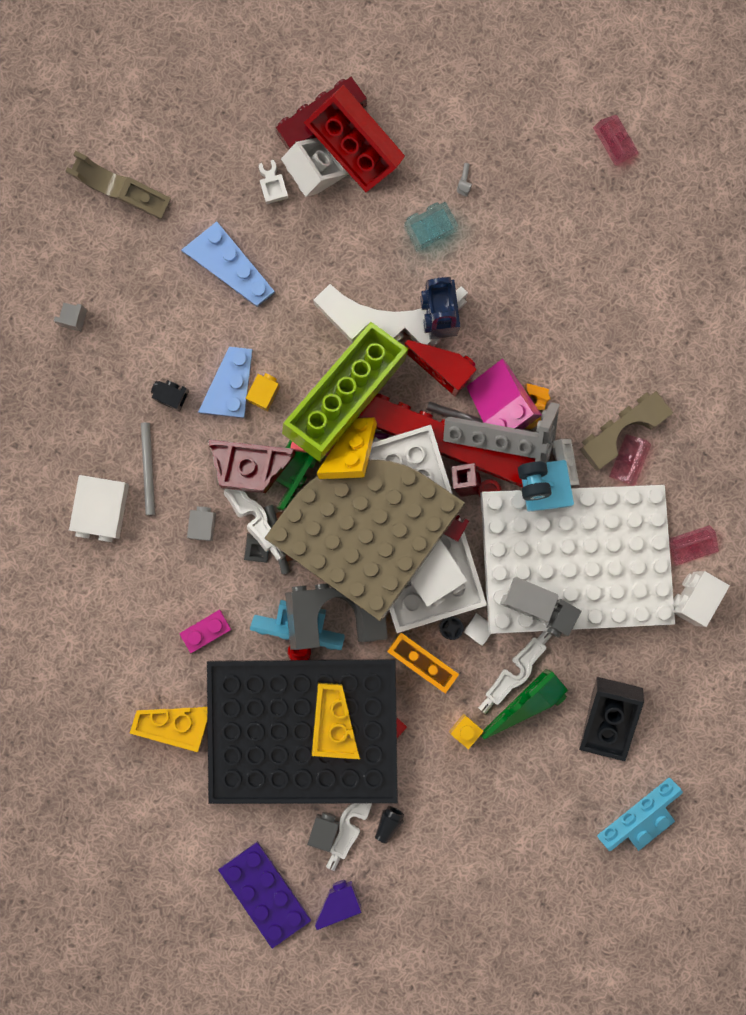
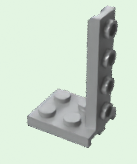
(506, 439)

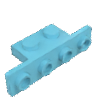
(279, 628)
(644, 819)

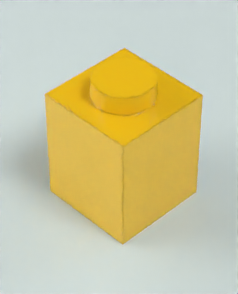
(263, 391)
(466, 731)

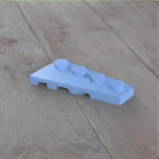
(227, 262)

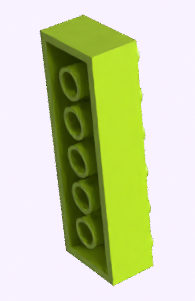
(344, 391)

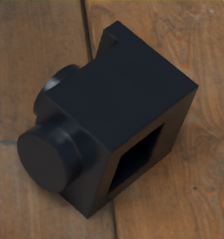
(169, 394)

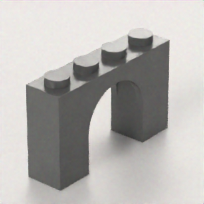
(303, 612)

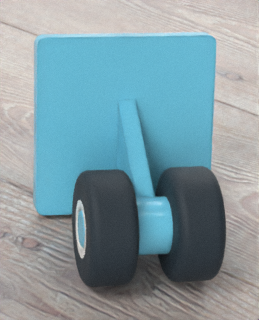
(546, 485)

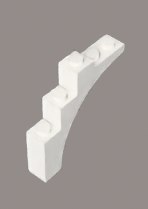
(353, 318)

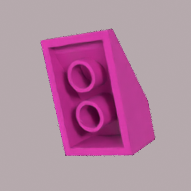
(502, 398)

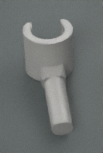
(463, 186)

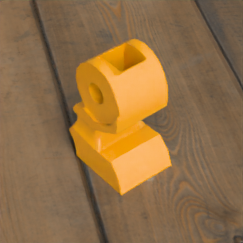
(541, 396)

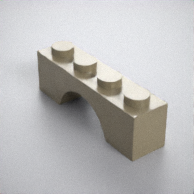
(648, 413)

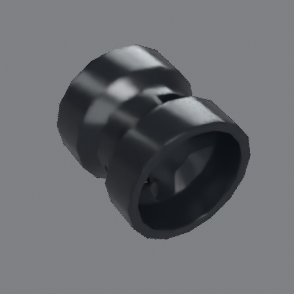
(453, 630)

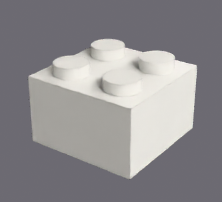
(699, 598)

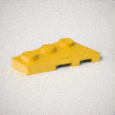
(351, 452)
(332, 724)
(172, 726)

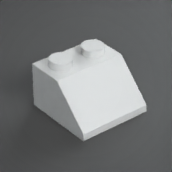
(312, 166)

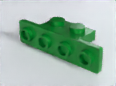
(293, 475)

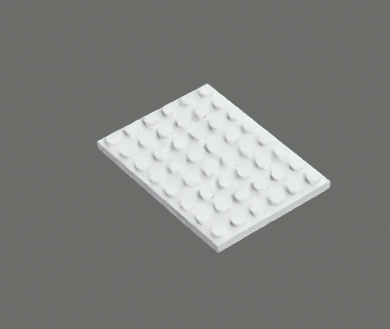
(598, 556)

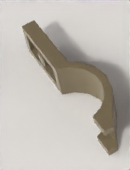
(118, 186)

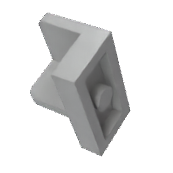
(530, 600)

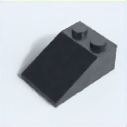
(612, 718)

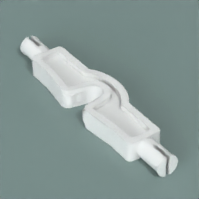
(258, 527)
(507, 680)
(348, 832)

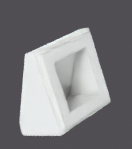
(478, 629)

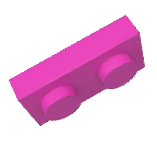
(205, 631)

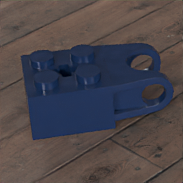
(441, 308)

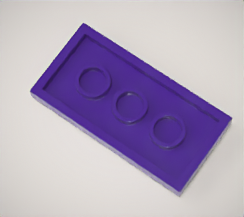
(264, 894)

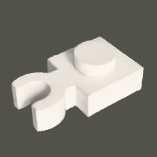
(272, 186)

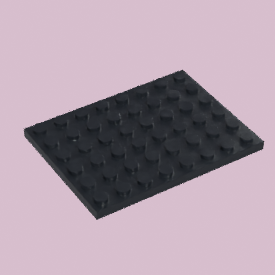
(265, 729)

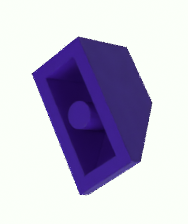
(339, 905)

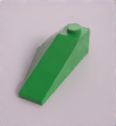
(537, 697)

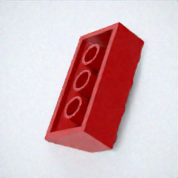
(354, 139)

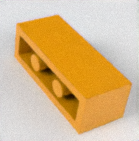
(423, 662)

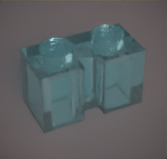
(430, 225)

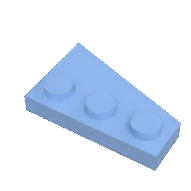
(229, 385)

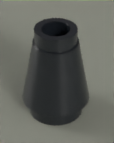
(389, 823)

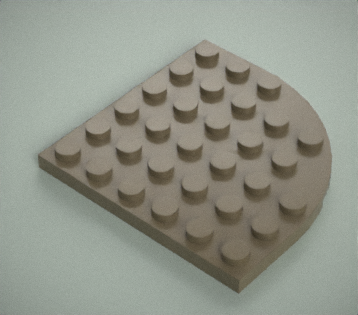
(366, 531)

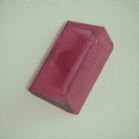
(615, 139)
(630, 460)
(693, 545)

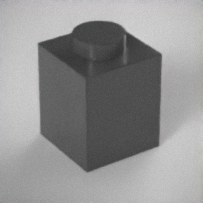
(323, 831)

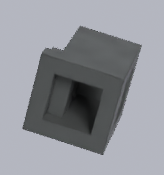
(563, 619)

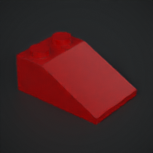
(443, 365)

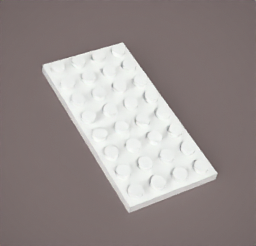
(420, 452)

